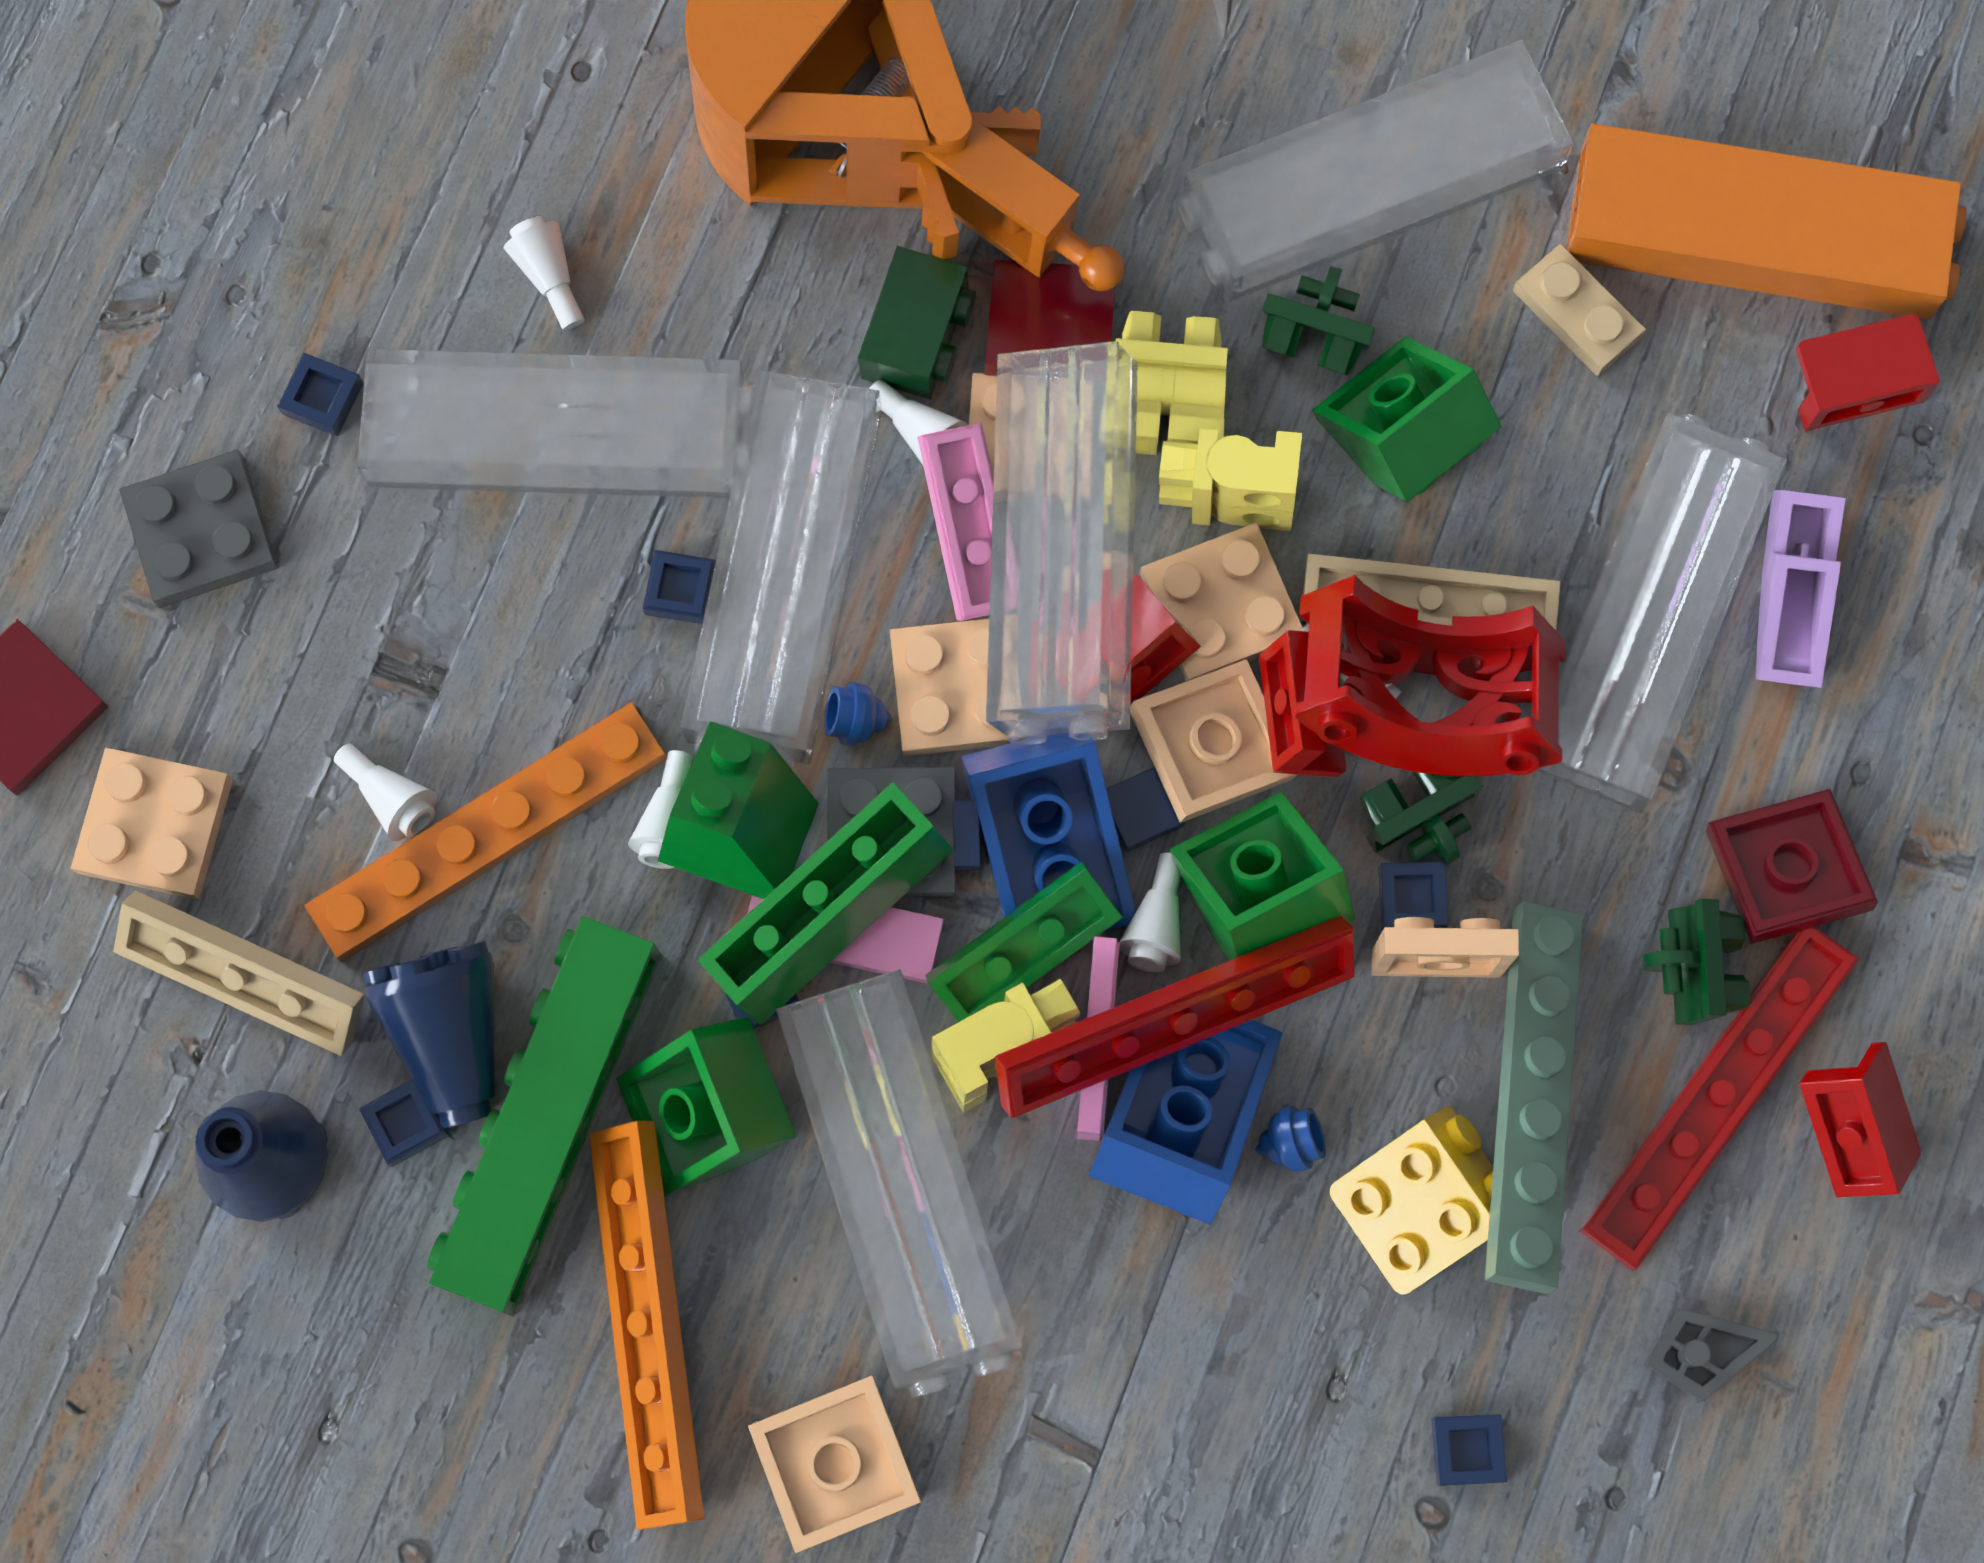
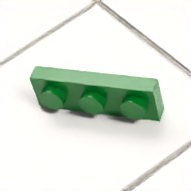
(1025, 943)

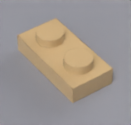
(1578, 310)

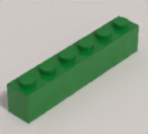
(545, 1115)

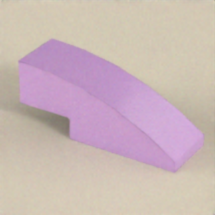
(1798, 587)

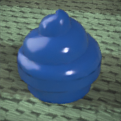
(854, 714)
(1293, 1139)

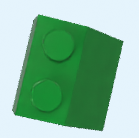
(1409, 417)
(738, 814)
(1262, 877)
(708, 1103)

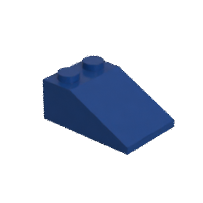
(1044, 815)
(1187, 1120)

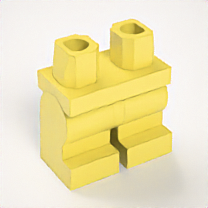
(1176, 379)
(1232, 479)
(969, 1048)

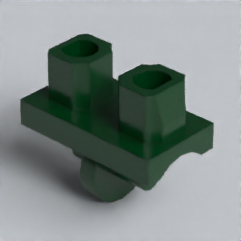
(1344, 336)
(1394, 819)
(1694, 962)

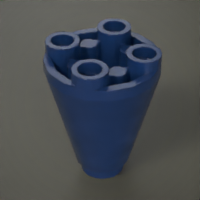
(442, 1027)
(272, 1165)

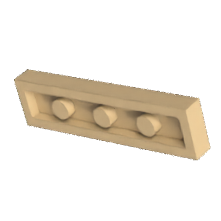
(1438, 591)
(238, 973)

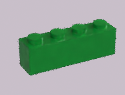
(825, 904)

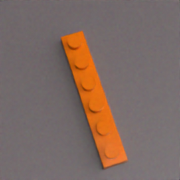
(485, 832)
(646, 1326)

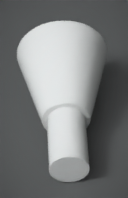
(541, 256)
(913, 417)
(397, 802)
(652, 826)
(1154, 931)

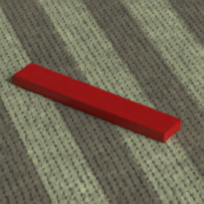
(1175, 1017)
(1718, 1096)

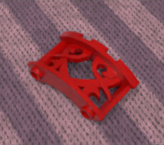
(1389, 643)

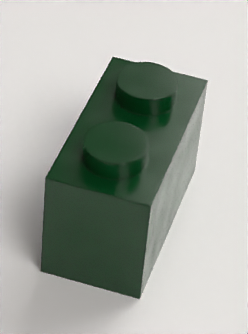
(916, 322)

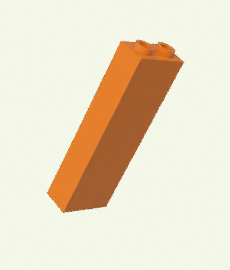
(1765, 221)

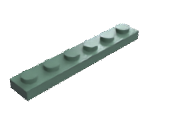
(1534, 1100)

